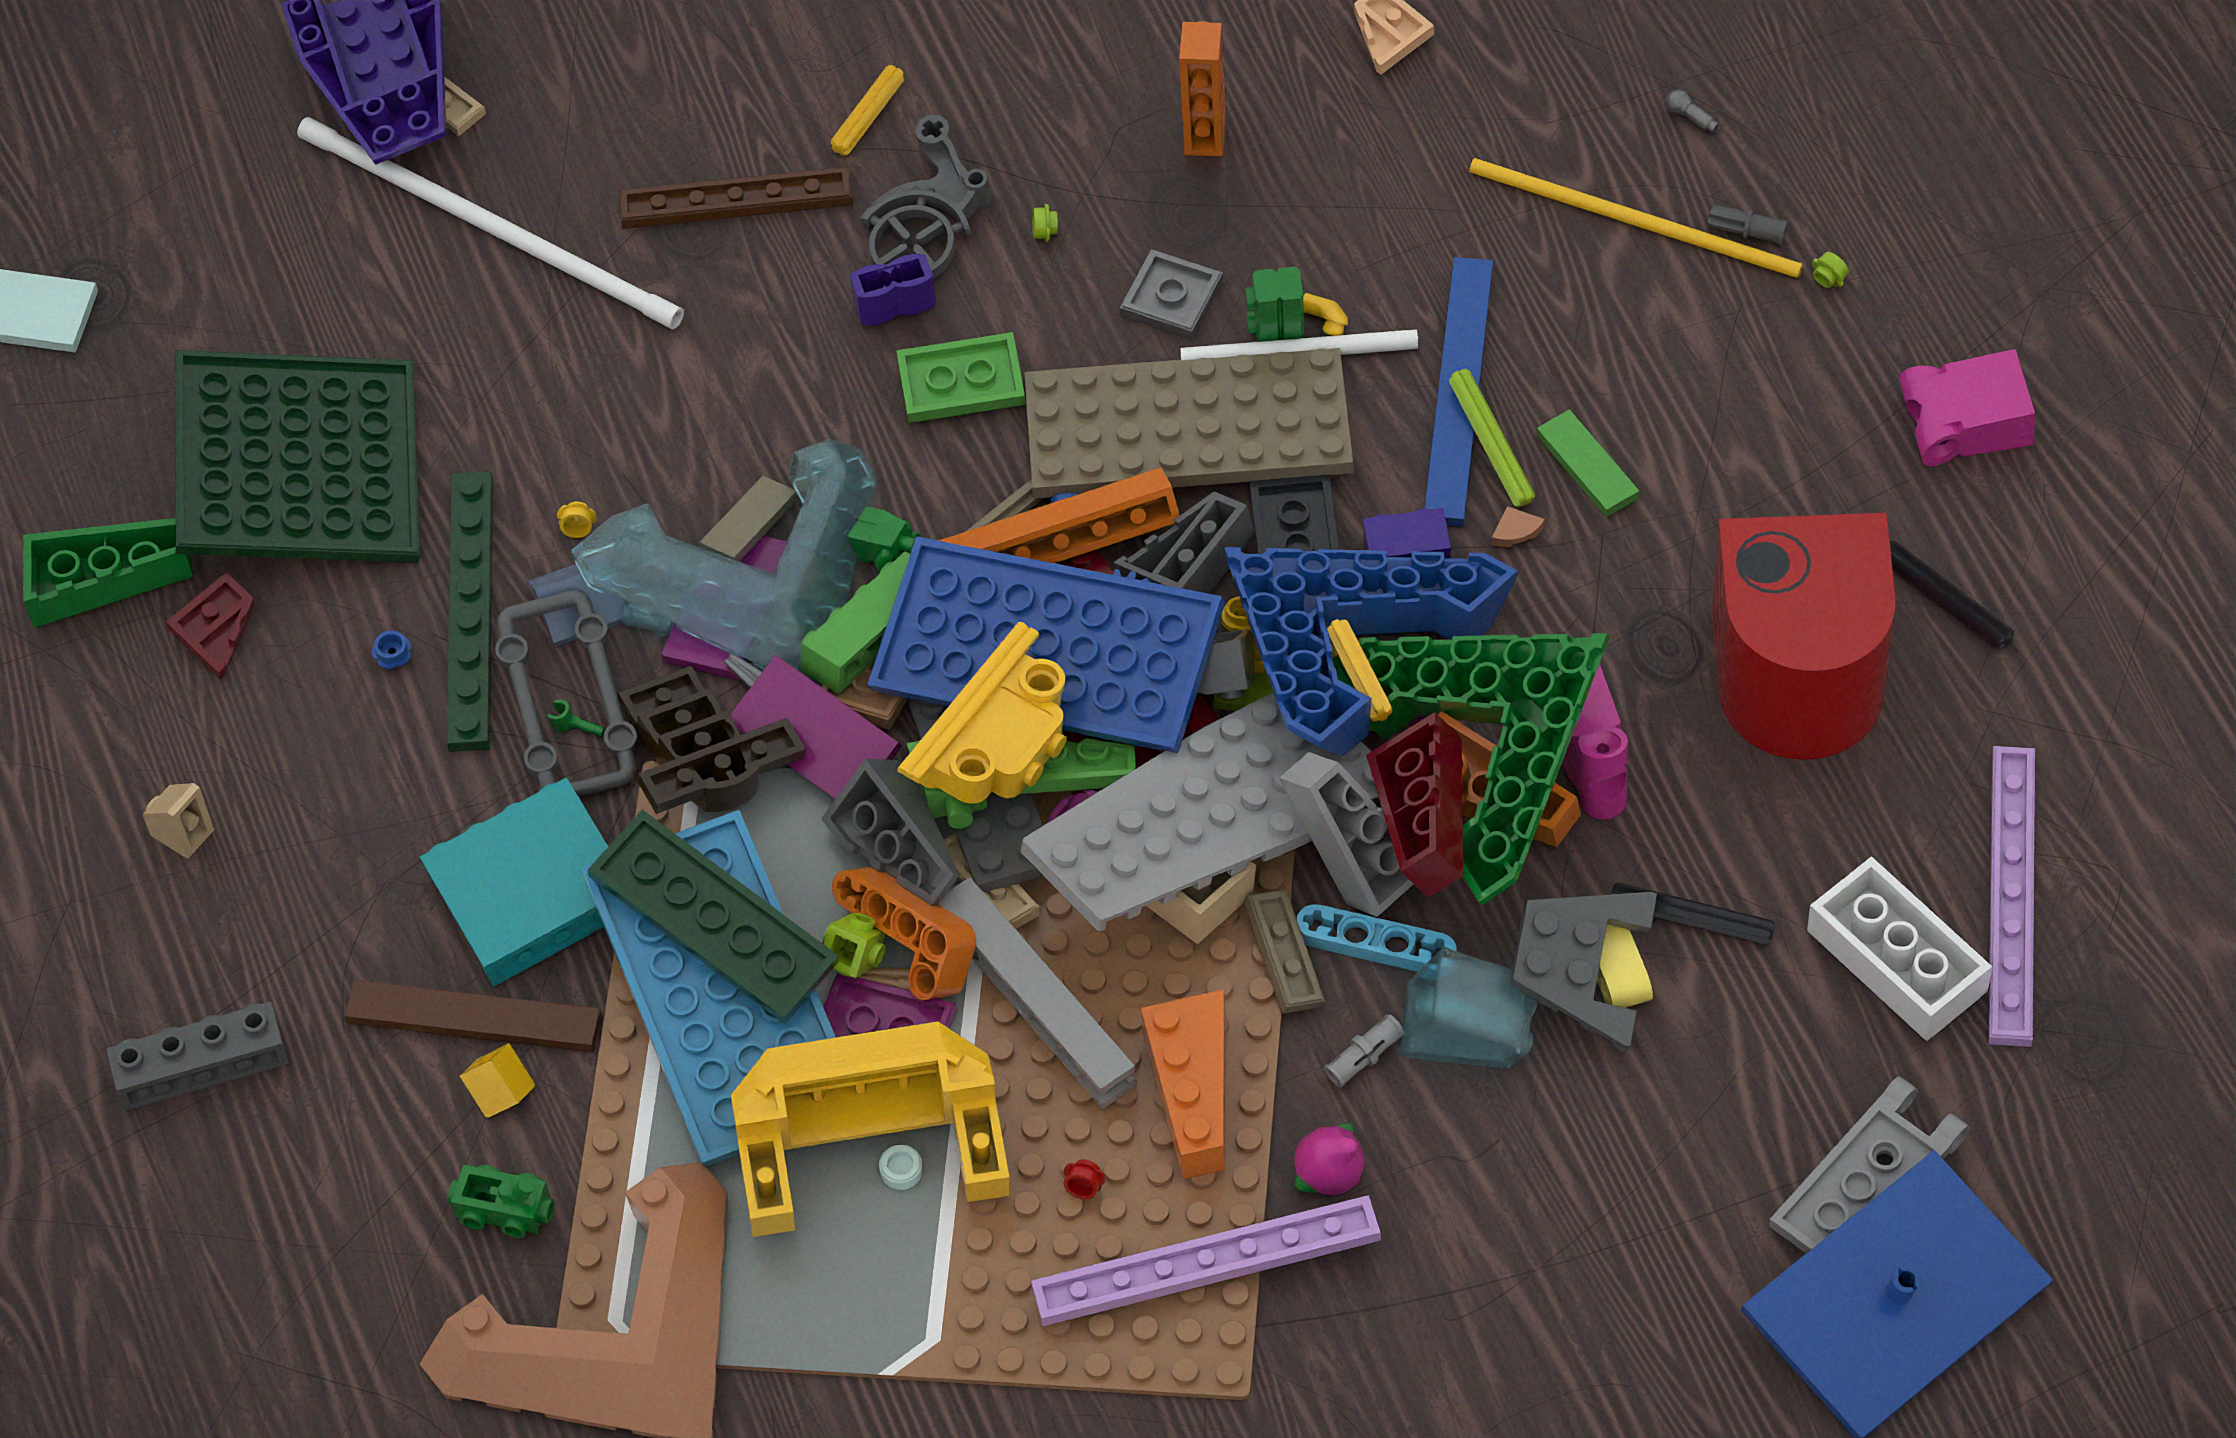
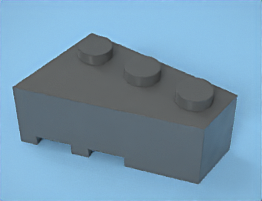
(1193, 549)

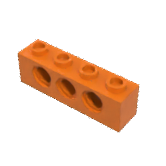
(1202, 88)

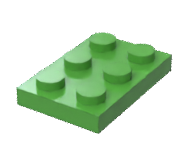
(960, 377)

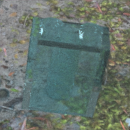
(1466, 1013)

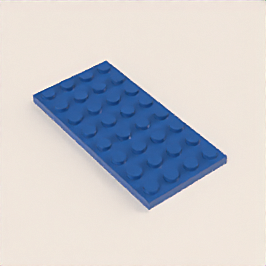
(1123, 642)

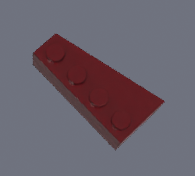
(1422, 801)

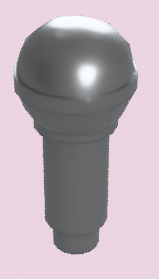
(1680, 103)

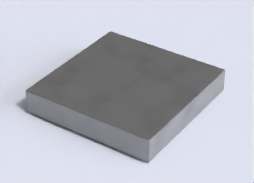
(1171, 294)

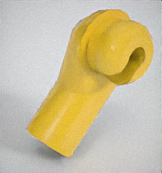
(1326, 309)

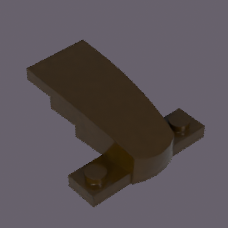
(700, 746)

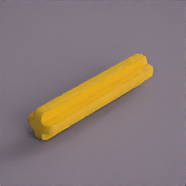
(867, 110)
(1359, 668)

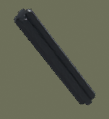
(1950, 597)
(1706, 916)

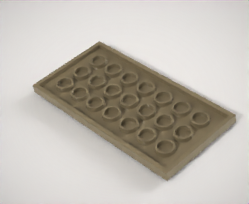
(1191, 418)

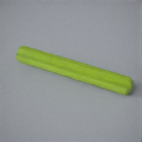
(1492, 438)

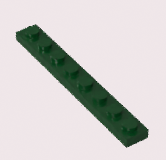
(470, 612)

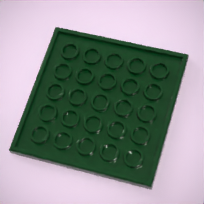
(295, 456)

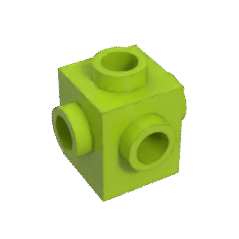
(856, 944)

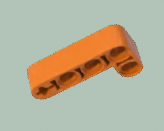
(937, 936)

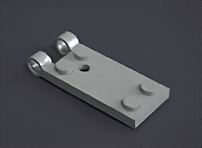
(1850, 1172)

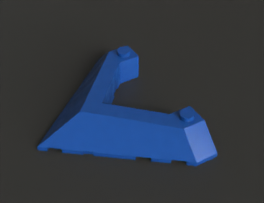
(1298, 594)

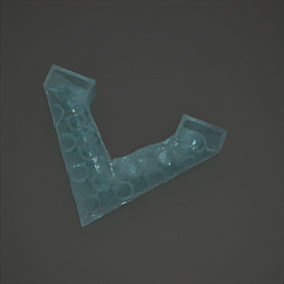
(729, 600)

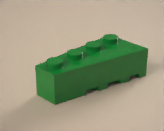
(98, 566)

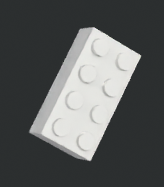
(1899, 948)

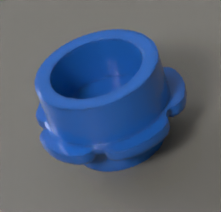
(388, 642)

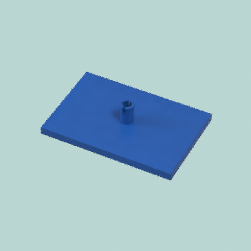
(1896, 1295)

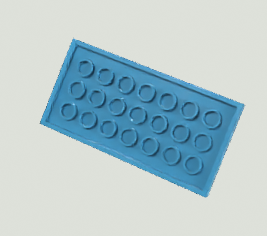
(694, 1017)

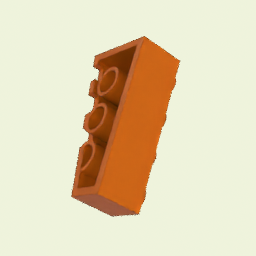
(1560, 810)
(1189, 1067)

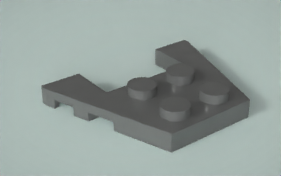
(1562, 954)

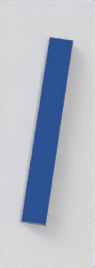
(1462, 350)

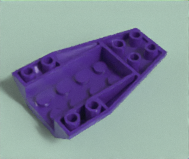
(376, 67)

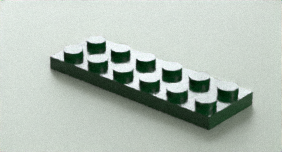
(713, 916)

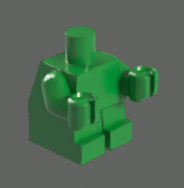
(881, 537)

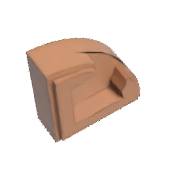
(1516, 527)

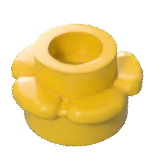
(576, 519)

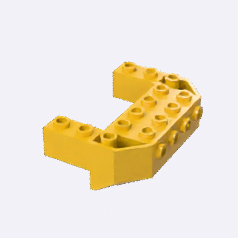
(864, 1090)

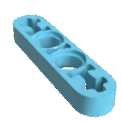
(1378, 933)

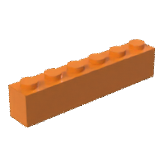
(1081, 521)

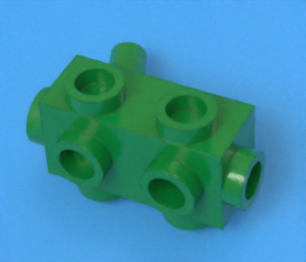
(515, 1203)

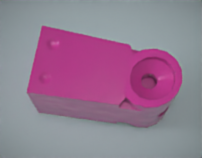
(1969, 407)
(1599, 755)

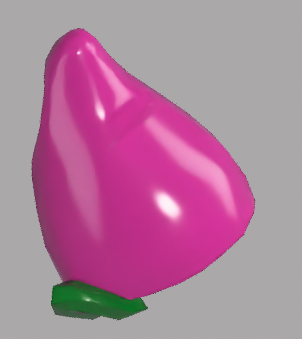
(1329, 1160)

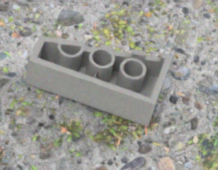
(1346, 832)

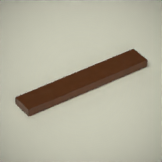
(735, 197)
(473, 1015)

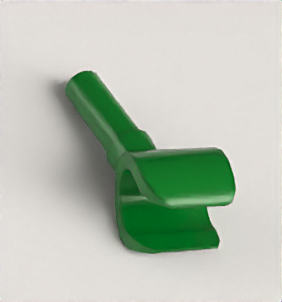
(567, 720)

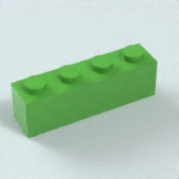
(853, 633)

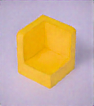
(497, 1080)

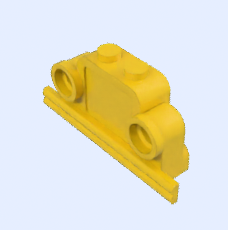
(996, 727)

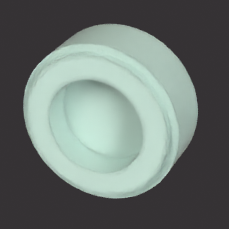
(900, 1167)

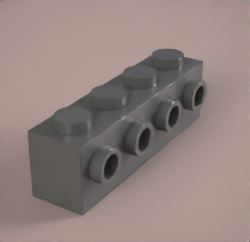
(197, 1055)

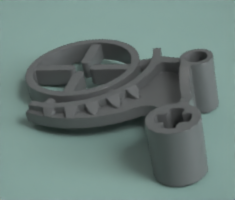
(951, 191)

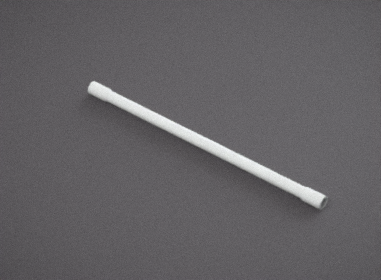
(649, 304)

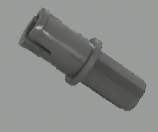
(1748, 224)

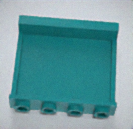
(521, 880)

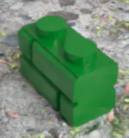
(1275, 305)

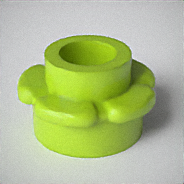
(1044, 223)
(1829, 270)

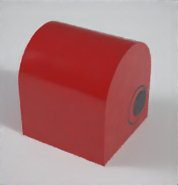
(1803, 629)

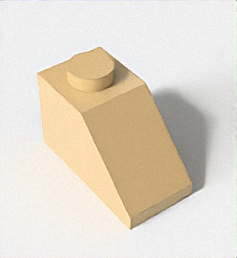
(179, 818)

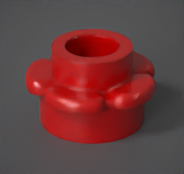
(1083, 1179)

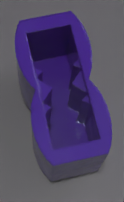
(893, 289)

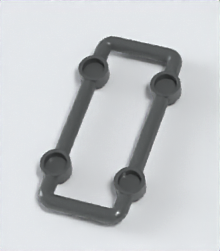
(592, 634)

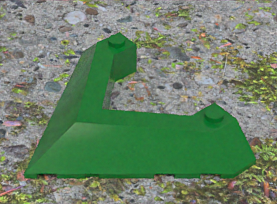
(1522, 683)

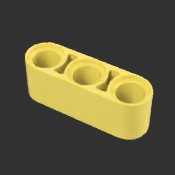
(1622, 971)

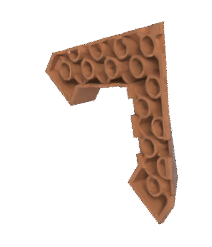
(643, 1381)

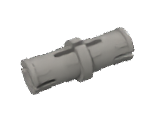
(1364, 1050)

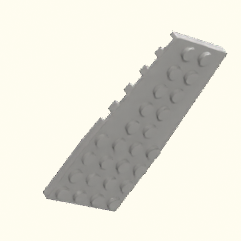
(1184, 817)

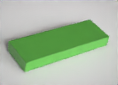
(1587, 463)

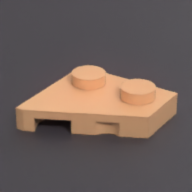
(1391, 30)

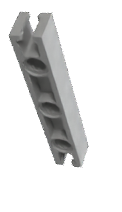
(1042, 998)

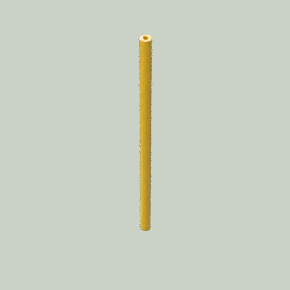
(1636, 218)

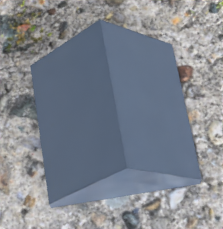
(562, 622)

